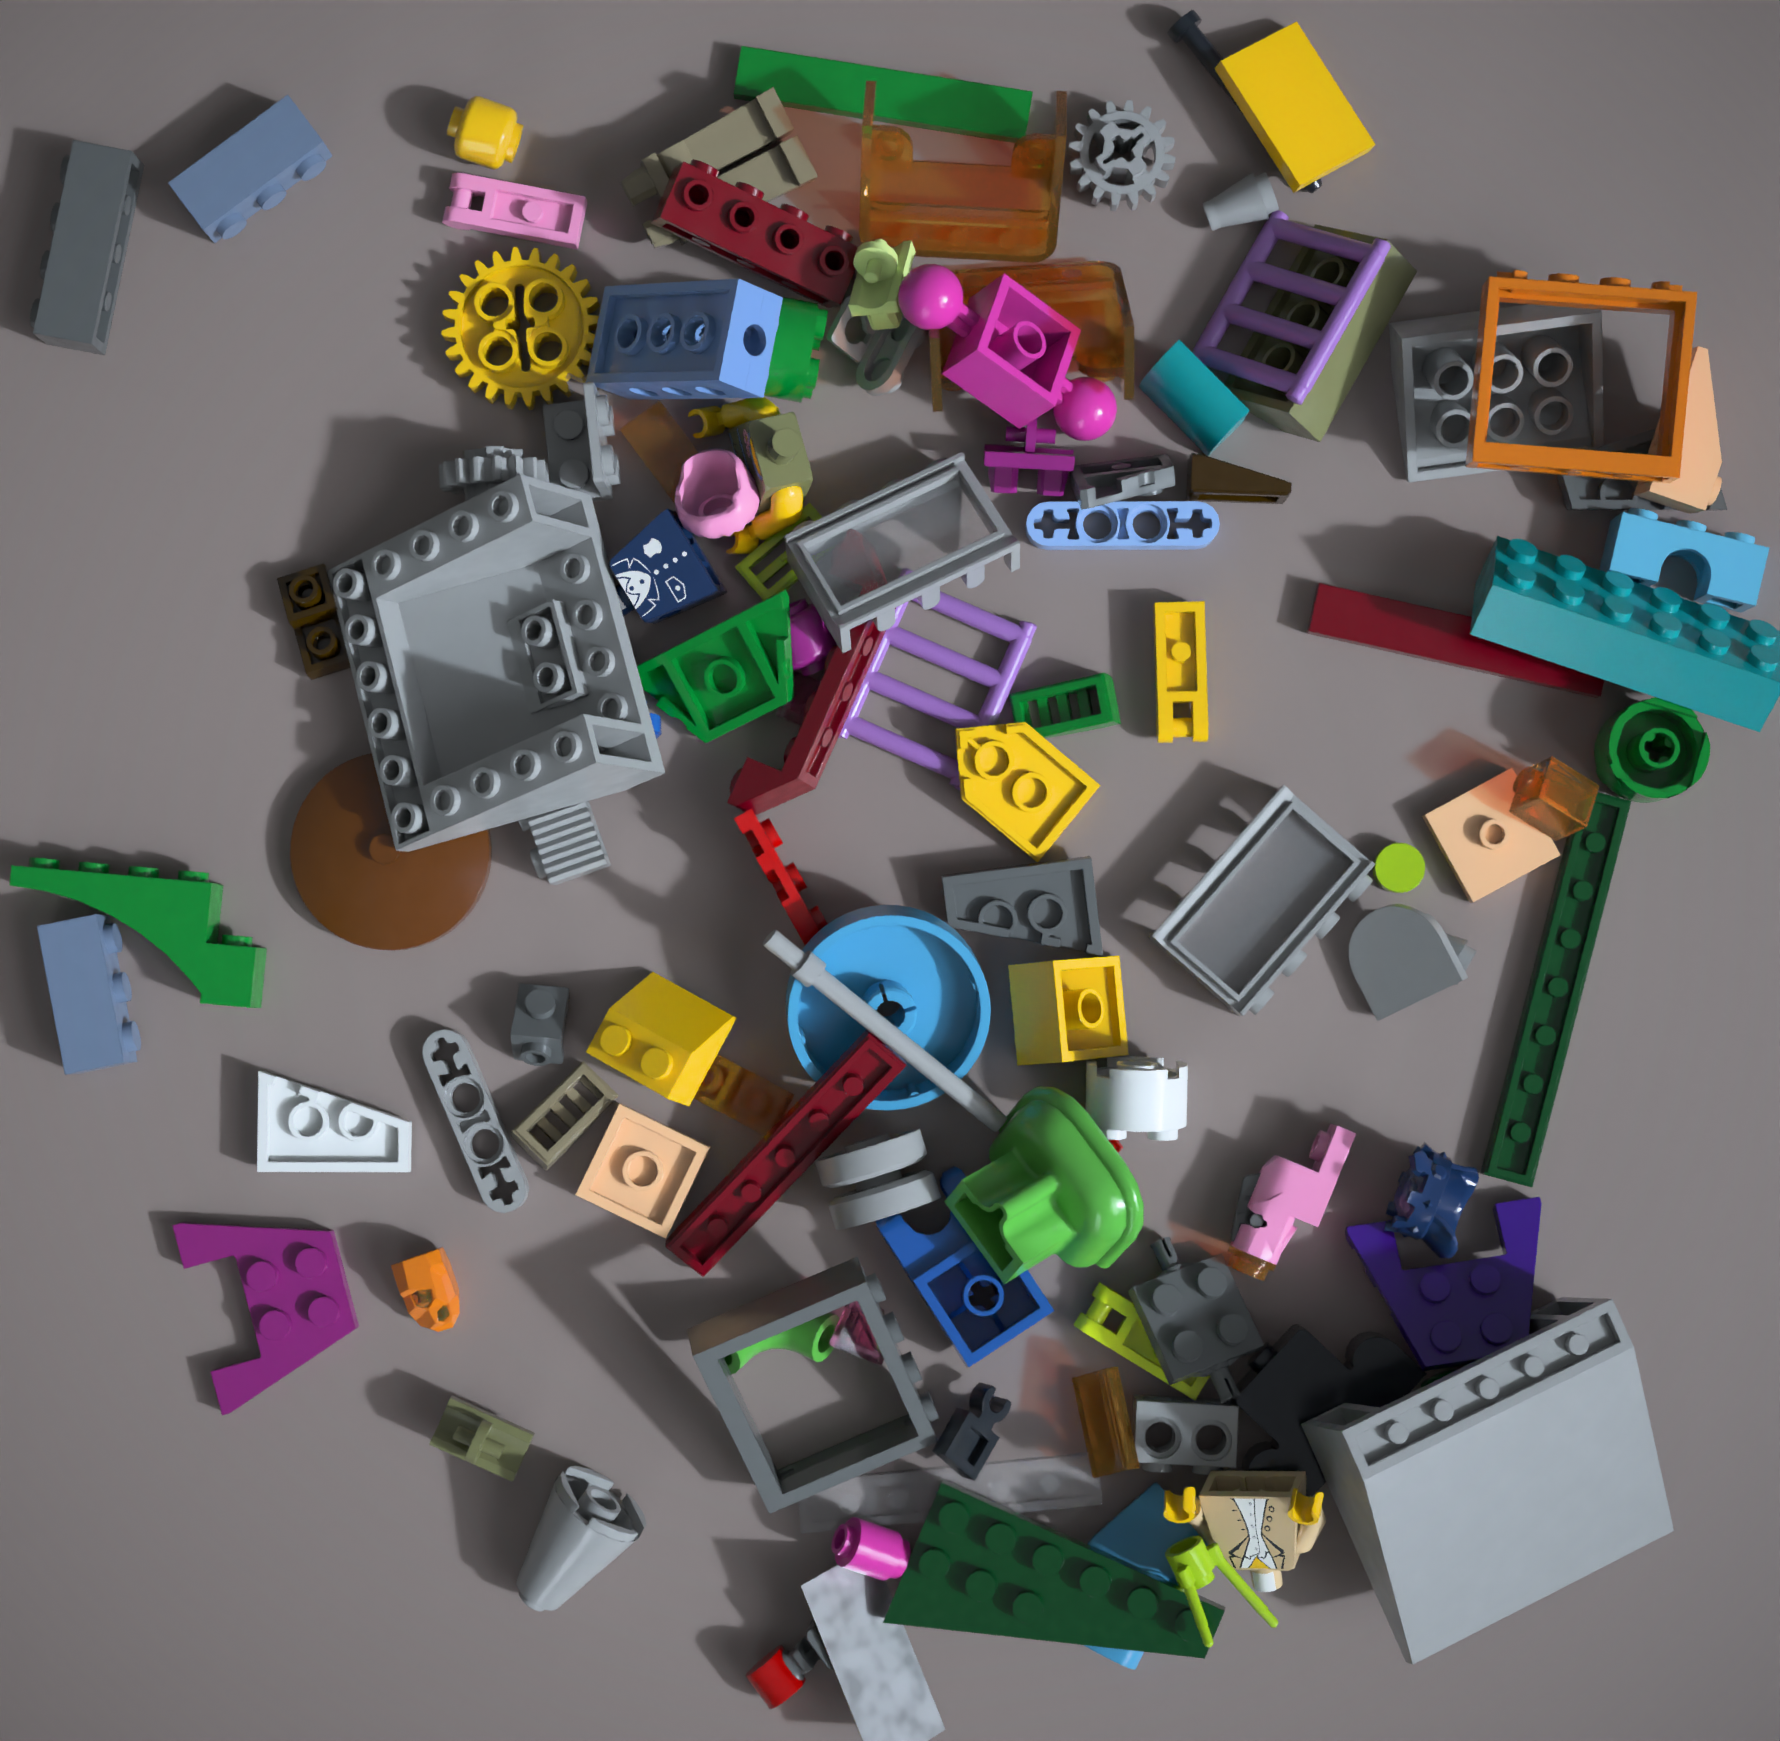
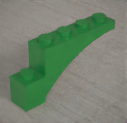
(170, 913)

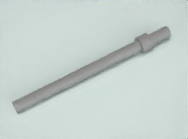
(811, 971)

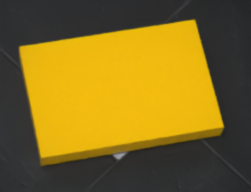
(1294, 106)

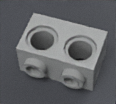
(1186, 1419)

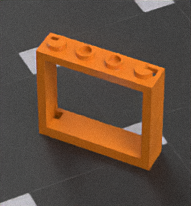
(1609, 294)

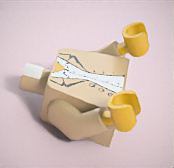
(1255, 1518)

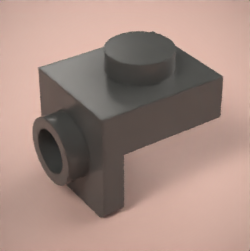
(539, 1024)

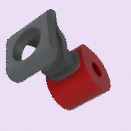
(783, 1671)

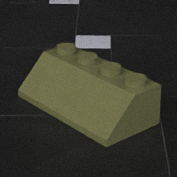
(1350, 353)

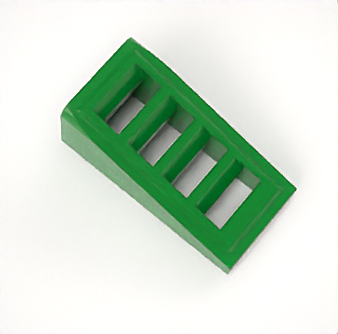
(1107, 699)

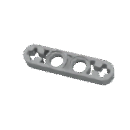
(469, 1123)

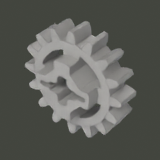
(1110, 138)
(487, 468)

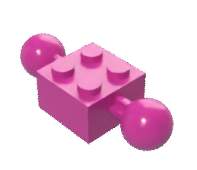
(1009, 351)

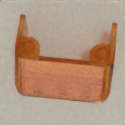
(962, 206)
(1082, 292)

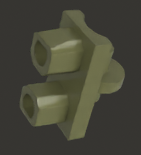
(482, 1438)

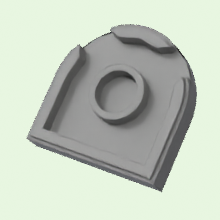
(1401, 958)

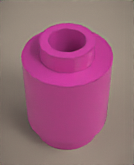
(870, 1549)

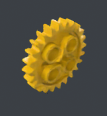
(480, 334)

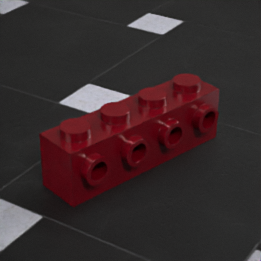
(756, 233)

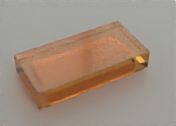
(1105, 1422)

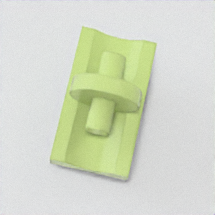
(878, 282)

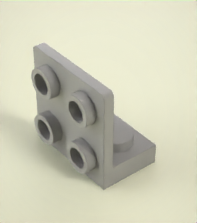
(579, 444)

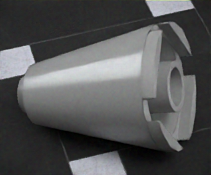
(576, 1537)

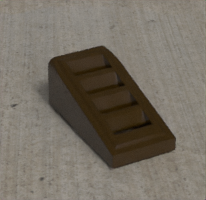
(1224, 482)

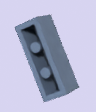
(251, 170)
(89, 993)

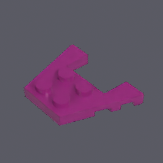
(292, 1293)

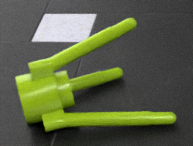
(1193, 1567)

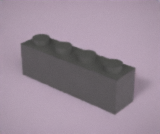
(87, 247)

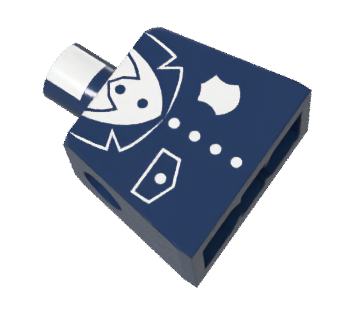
(664, 571)

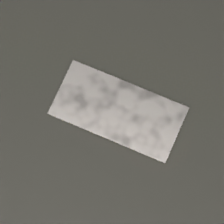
(872, 1657)

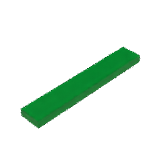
(900, 95)

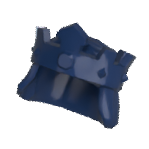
(1431, 1200)

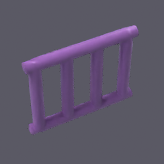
(1320, 342)
(998, 681)

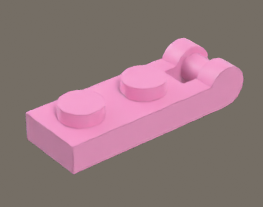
(516, 210)

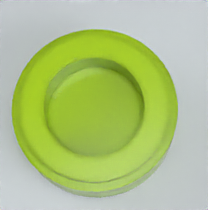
(1398, 868)

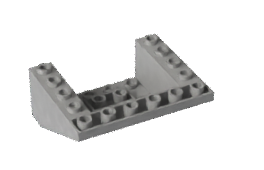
(494, 664)
(1499, 1477)

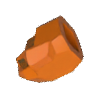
(429, 1289)

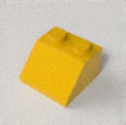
(1068, 1010)
(662, 1037)

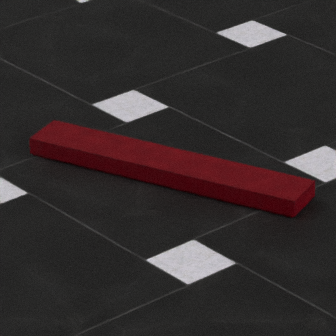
(1433, 637)
(785, 1153)

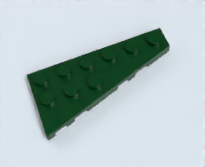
(1017, 1578)

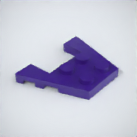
(1458, 1308)

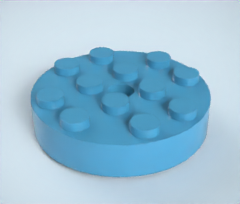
(914, 963)

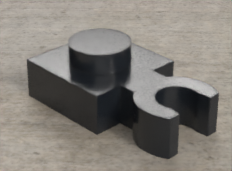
(968, 1435)

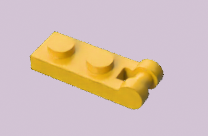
(1180, 669)

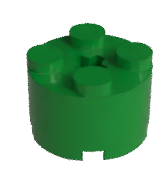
(791, 368)
(1675, 736)

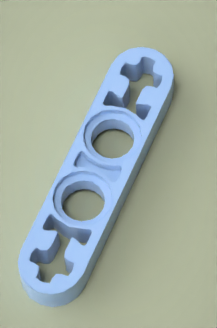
(1122, 533)

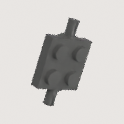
(1195, 1319)

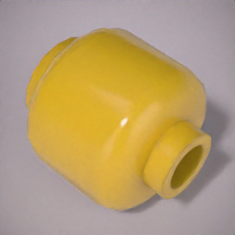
(485, 132)

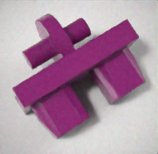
(1051, 463)

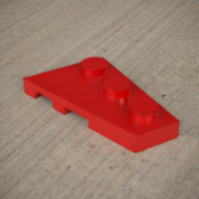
(785, 879)

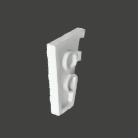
(325, 1133)

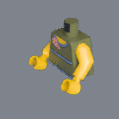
(773, 454)

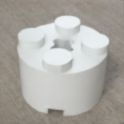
(1137, 1097)

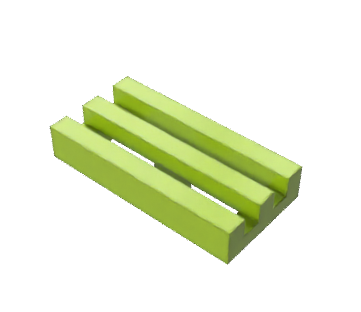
(756, 582)

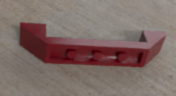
(825, 713)

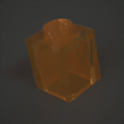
(1553, 798)

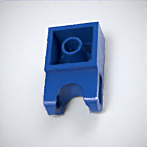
(945, 1269)

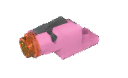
(1278, 1196)

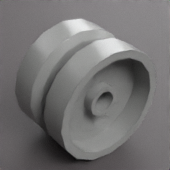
(876, 1172)

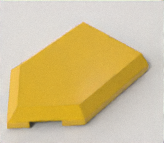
(1020, 783)

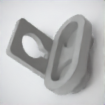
(880, 355)

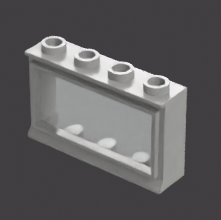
(899, 547)
(1263, 903)

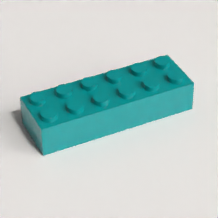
(1628, 633)

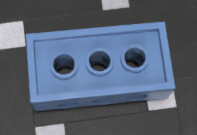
(686, 340)

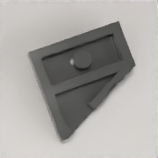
(1121, 479)

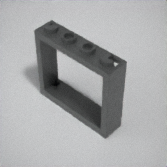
(779, 1313)

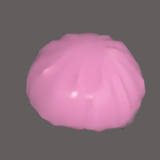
(715, 494)

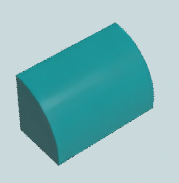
(1193, 398)

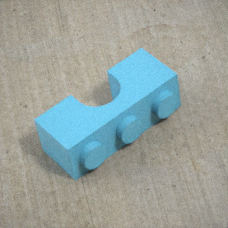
(1725, 566)

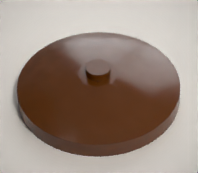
(359, 881)

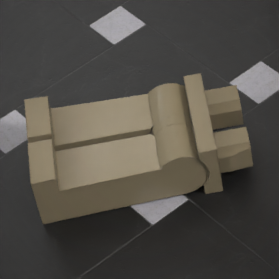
(723, 144)

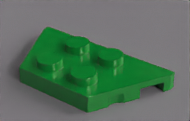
(726, 671)

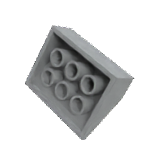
(1541, 388)

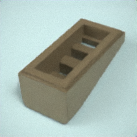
(529, 1143)

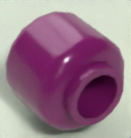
(809, 638)

